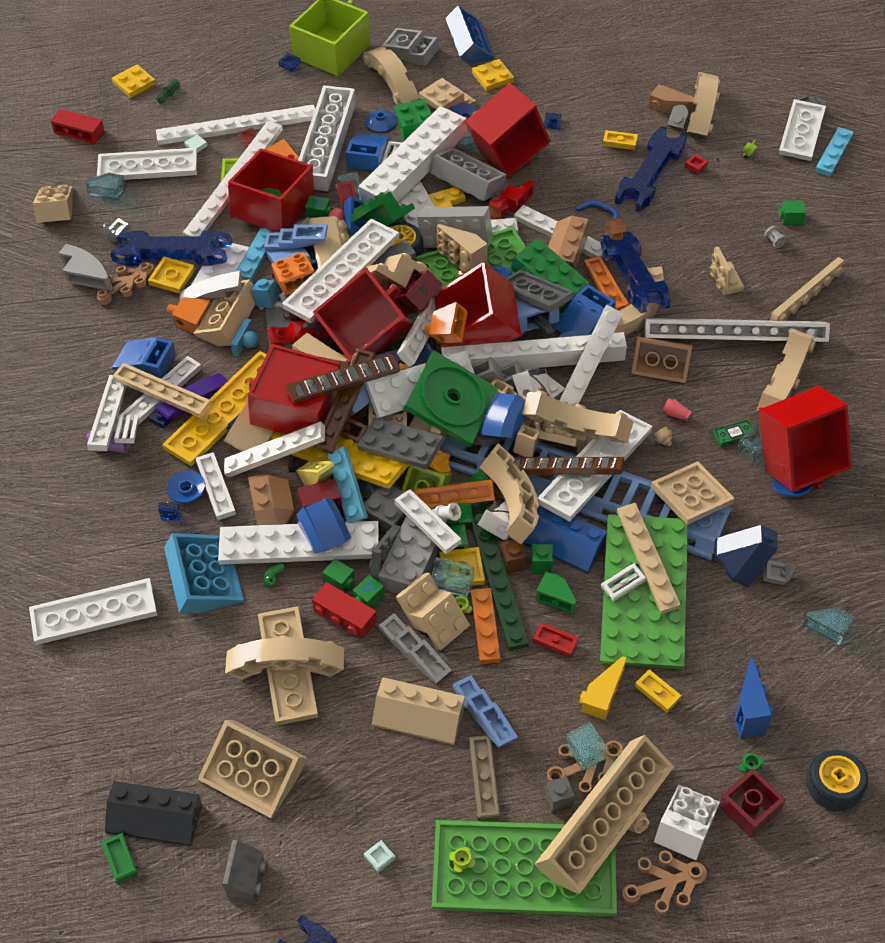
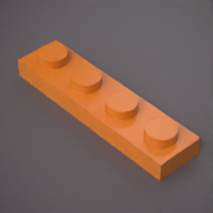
(604, 281)
(457, 493)
(485, 626)

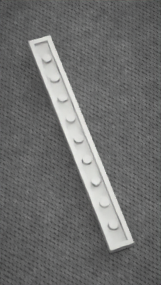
(234, 124)
(220, 196)

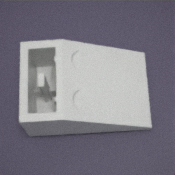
(686, 822)

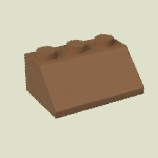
(569, 239)
(661, 359)

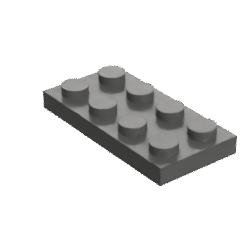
(539, 291)
(400, 443)

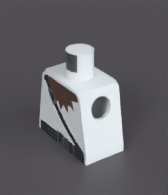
(531, 381)
(496, 519)

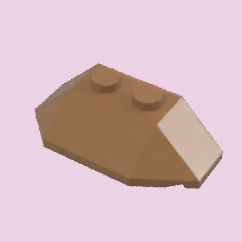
(271, 499)

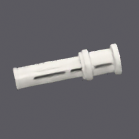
(449, 512)

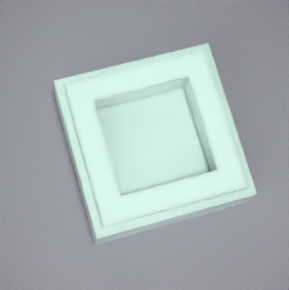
(196, 142)
(379, 856)

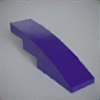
(206, 388)

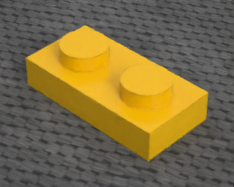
(620, 140)
(658, 691)

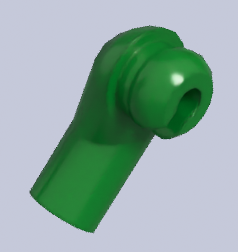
(271, 573)

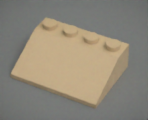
(251, 768)

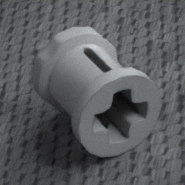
(775, 236)

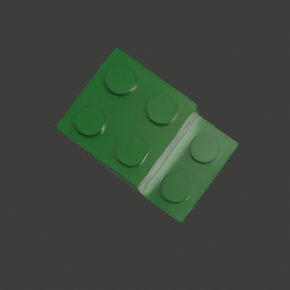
(411, 116)
(382, 209)

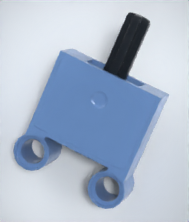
(535, 317)

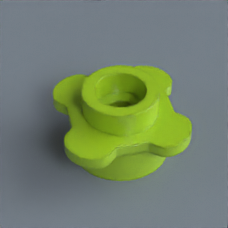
(749, 149)
(462, 601)
(466, 855)

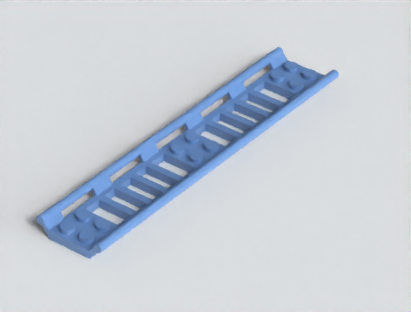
(701, 531)

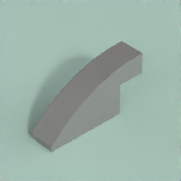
(84, 268)
(489, 370)

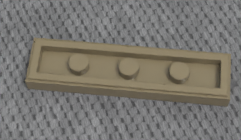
(484, 778)

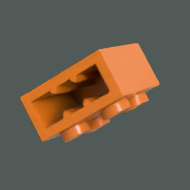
(292, 272)

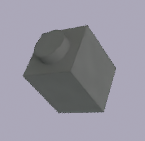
(559, 794)

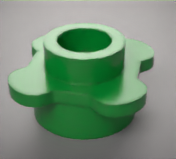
(750, 758)

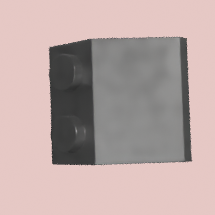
(244, 873)

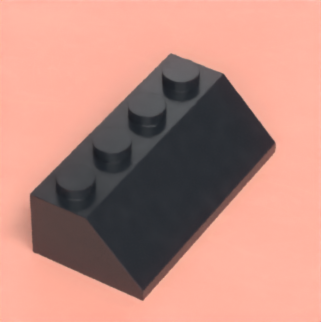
(152, 813)

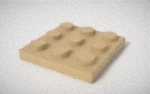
(692, 493)

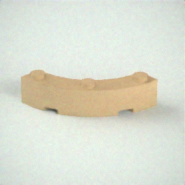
(393, 72)
(705, 100)
(632, 318)
(787, 372)
(577, 418)
(528, 432)
(516, 490)
(284, 654)

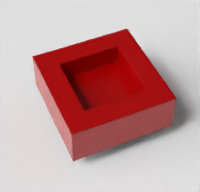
(696, 164)

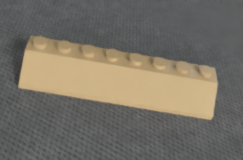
(605, 815)

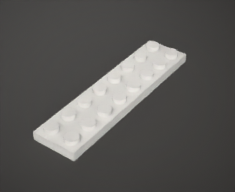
(340, 268)
(571, 492)
(289, 544)

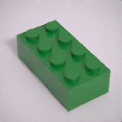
(546, 264)

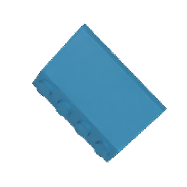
(197, 576)

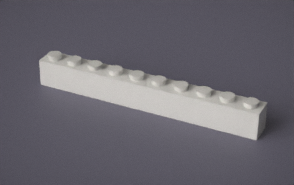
(733, 329)
(541, 351)

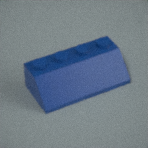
(468, 36)
(573, 541)

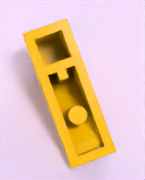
(601, 691)

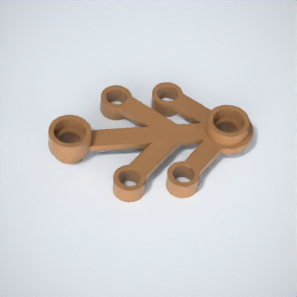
(126, 283)
(575, 768)
(667, 881)

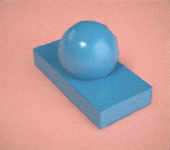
(244, 338)

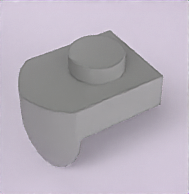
(678, 117)
(117, 227)
(778, 572)

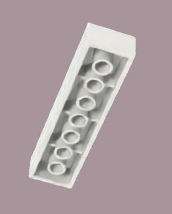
(328, 133)
(415, 156)

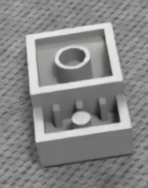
(412, 45)

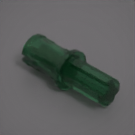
(168, 91)

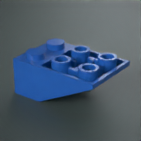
(366, 151)
(584, 311)
(148, 355)
(753, 710)

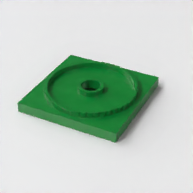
(431, 401)

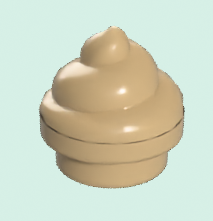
(664, 436)
(640, 823)

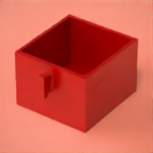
(508, 130)
(273, 171)
(489, 303)
(364, 315)
(269, 400)
(806, 438)

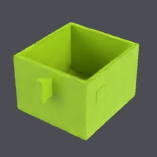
(330, 35)

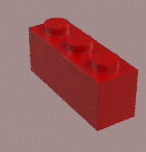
(77, 126)
(344, 610)

